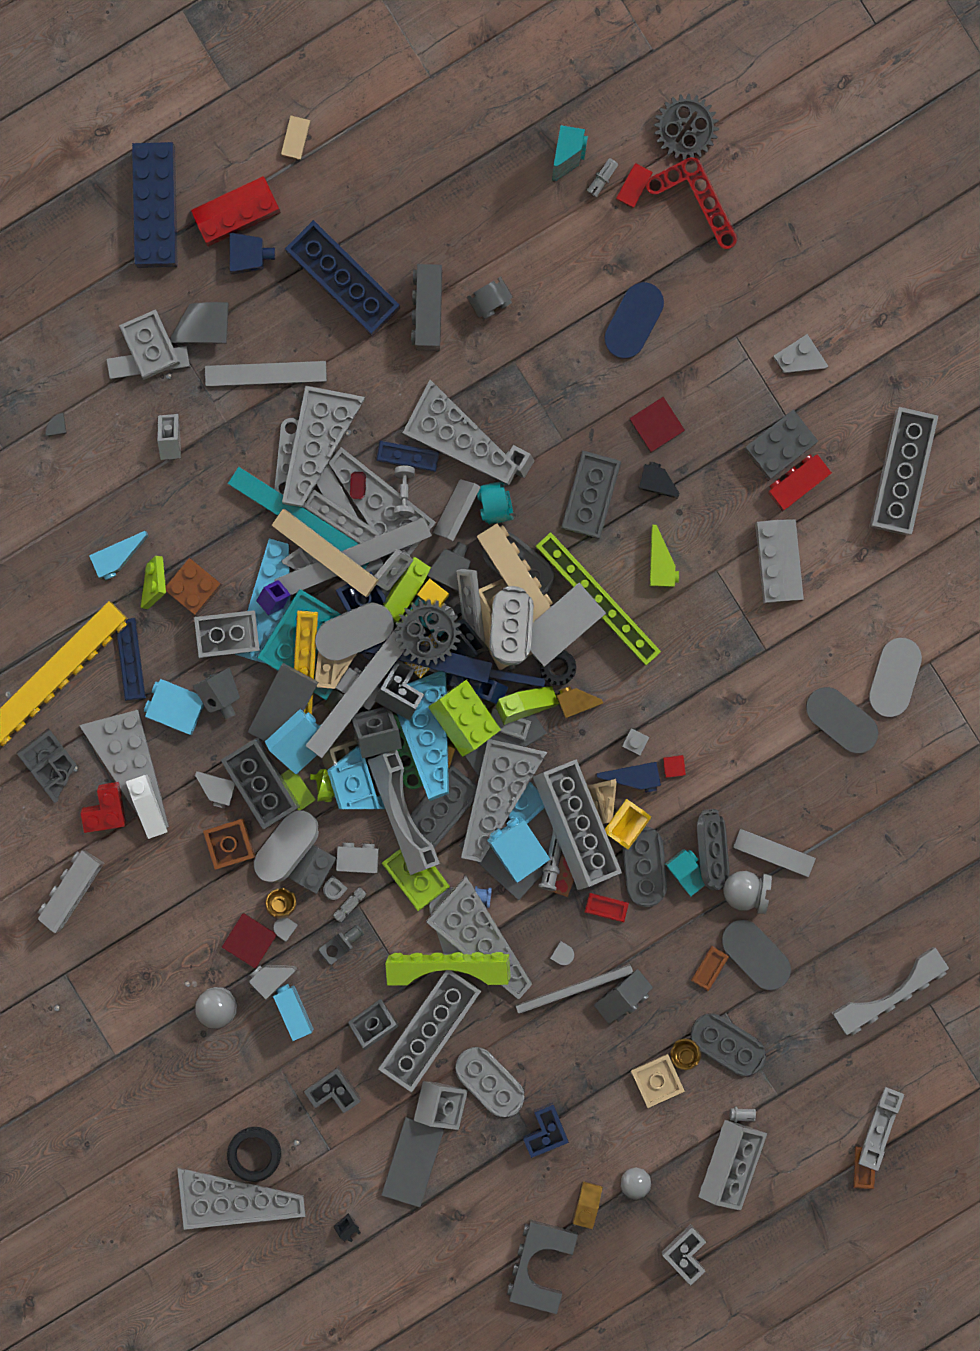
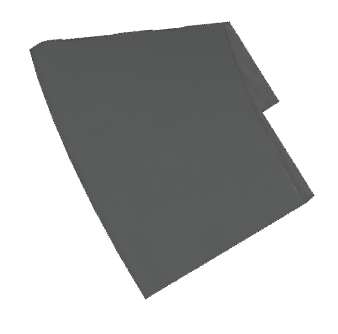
(203, 324)
(48, 763)

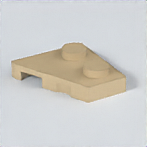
(329, 671)
(604, 798)

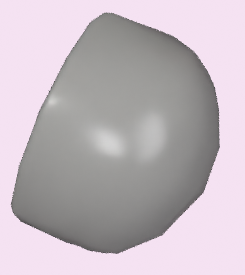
(635, 1183)

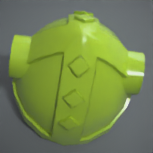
(324, 787)

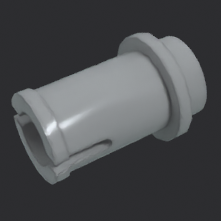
(742, 1114)

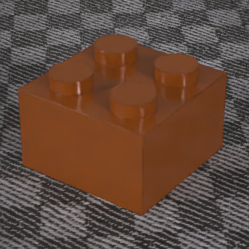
(193, 586)
(229, 844)

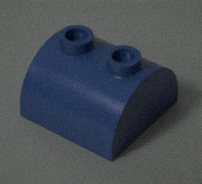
(353, 599)

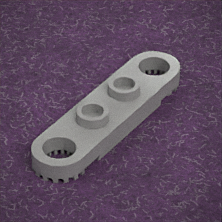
(284, 453)

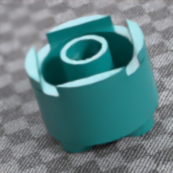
(495, 502)

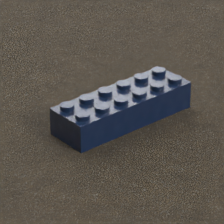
(154, 205)
(342, 278)

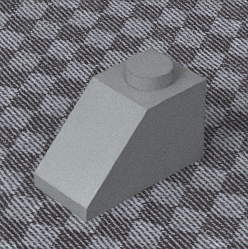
(169, 437)
(217, 788)

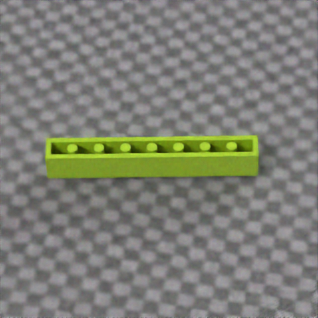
(615, 617)

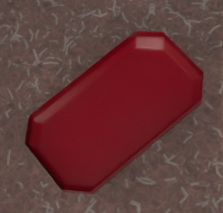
(358, 485)

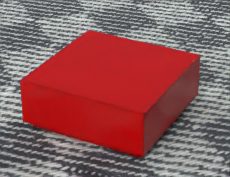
(674, 766)

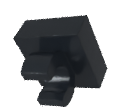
(346, 1228)

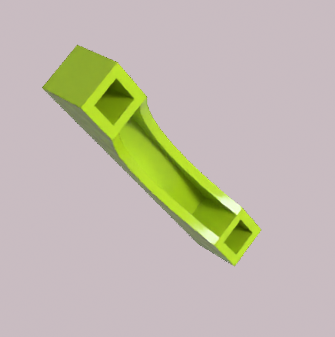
(489, 968)

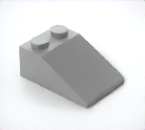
(226, 634)

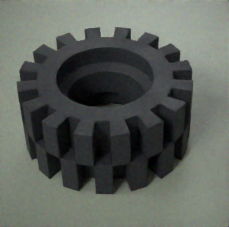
(566, 677)

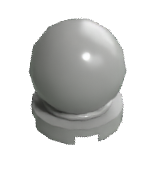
(745, 891)
(216, 1007)

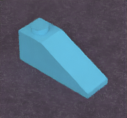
(114, 557)

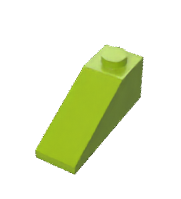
(661, 563)
(406, 588)
(525, 703)

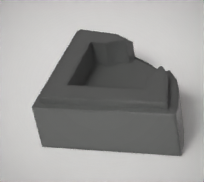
(56, 425)

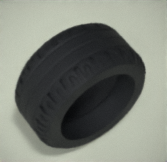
(238, 1169)

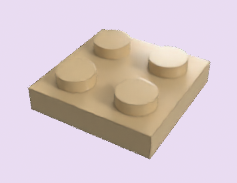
(657, 1080)

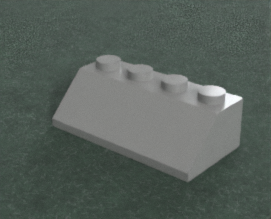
(779, 561)
(70, 891)
(732, 1165)

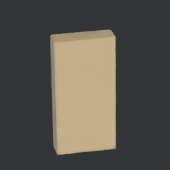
(295, 137)

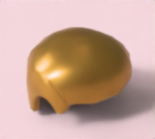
(280, 903)
(685, 1054)

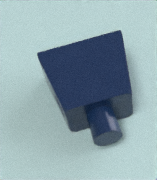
(248, 253)

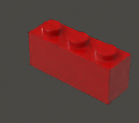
(799, 481)

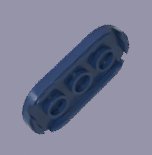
(634, 320)

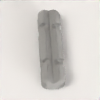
(349, 904)

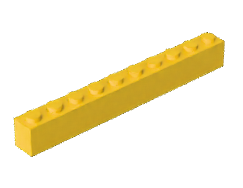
(58, 669)

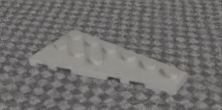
(320, 428)
(448, 430)
(379, 497)
(124, 751)
(500, 785)
(471, 929)
(223, 1201)

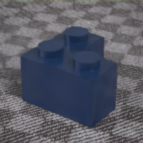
(551, 1132)

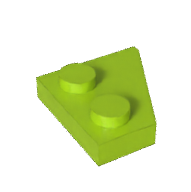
(154, 582)

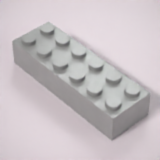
(903, 471)
(577, 824)
(429, 1029)

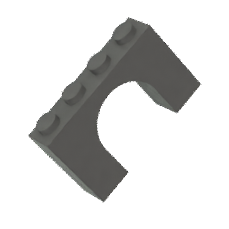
(524, 1289)

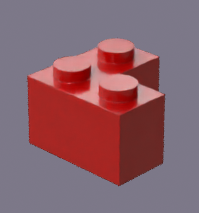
(110, 811)

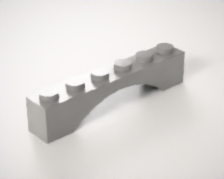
(416, 849)
(926, 967)

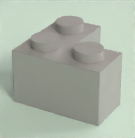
(680, 1254)

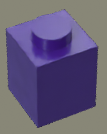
(273, 597)

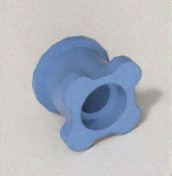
(485, 895)

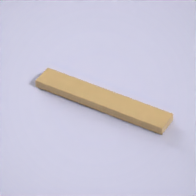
(325, 552)

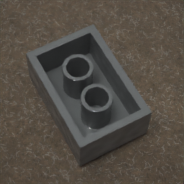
(781, 445)

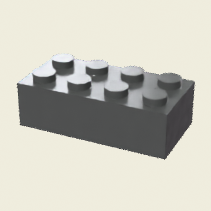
(428, 307)
(260, 783)

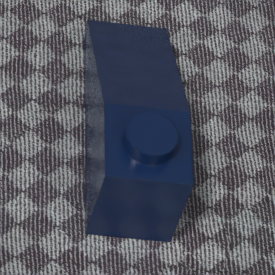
(489, 692)
(639, 776)

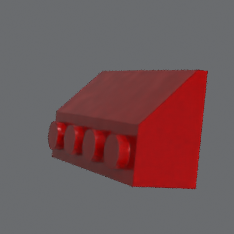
(235, 211)

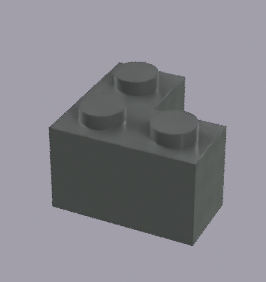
(396, 693)
(624, 997)
(336, 1086)

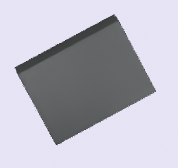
(373, 1024)

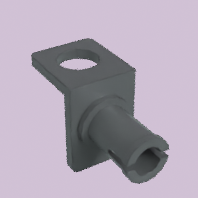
(342, 944)

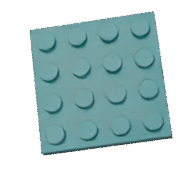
(281, 643)

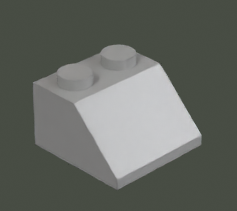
(270, 977)
(440, 1105)

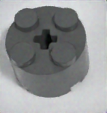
(490, 297)

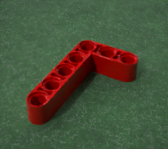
(701, 196)

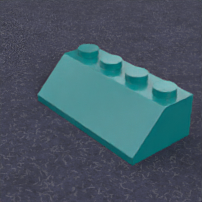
(569, 151)

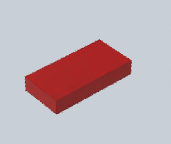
(634, 185)
(606, 907)

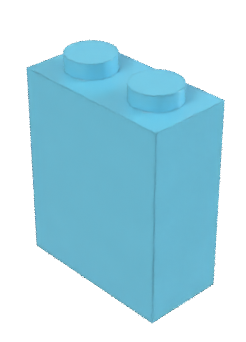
(174, 706)
(291, 739)
(518, 849)
(293, 1012)

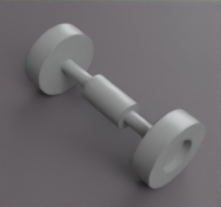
(403, 510)

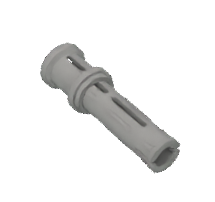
(551, 868)

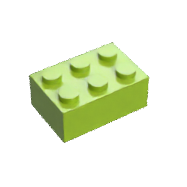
(464, 718)

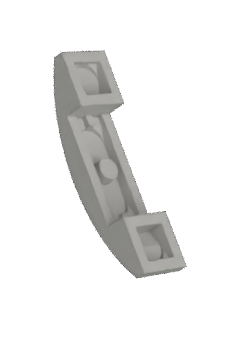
(774, 852)
(880, 1128)

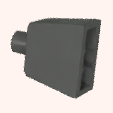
(447, 564)
(218, 692)

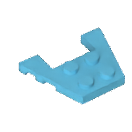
(353, 783)

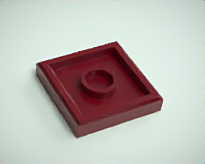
(657, 424)
(249, 940)

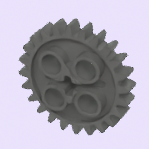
(671, 117)
(412, 640)

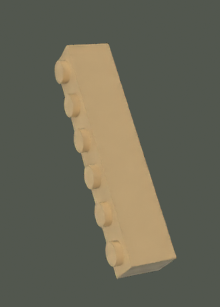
(512, 568)

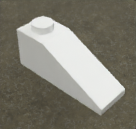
(146, 806)

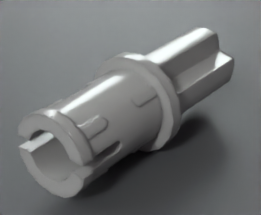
(602, 177)

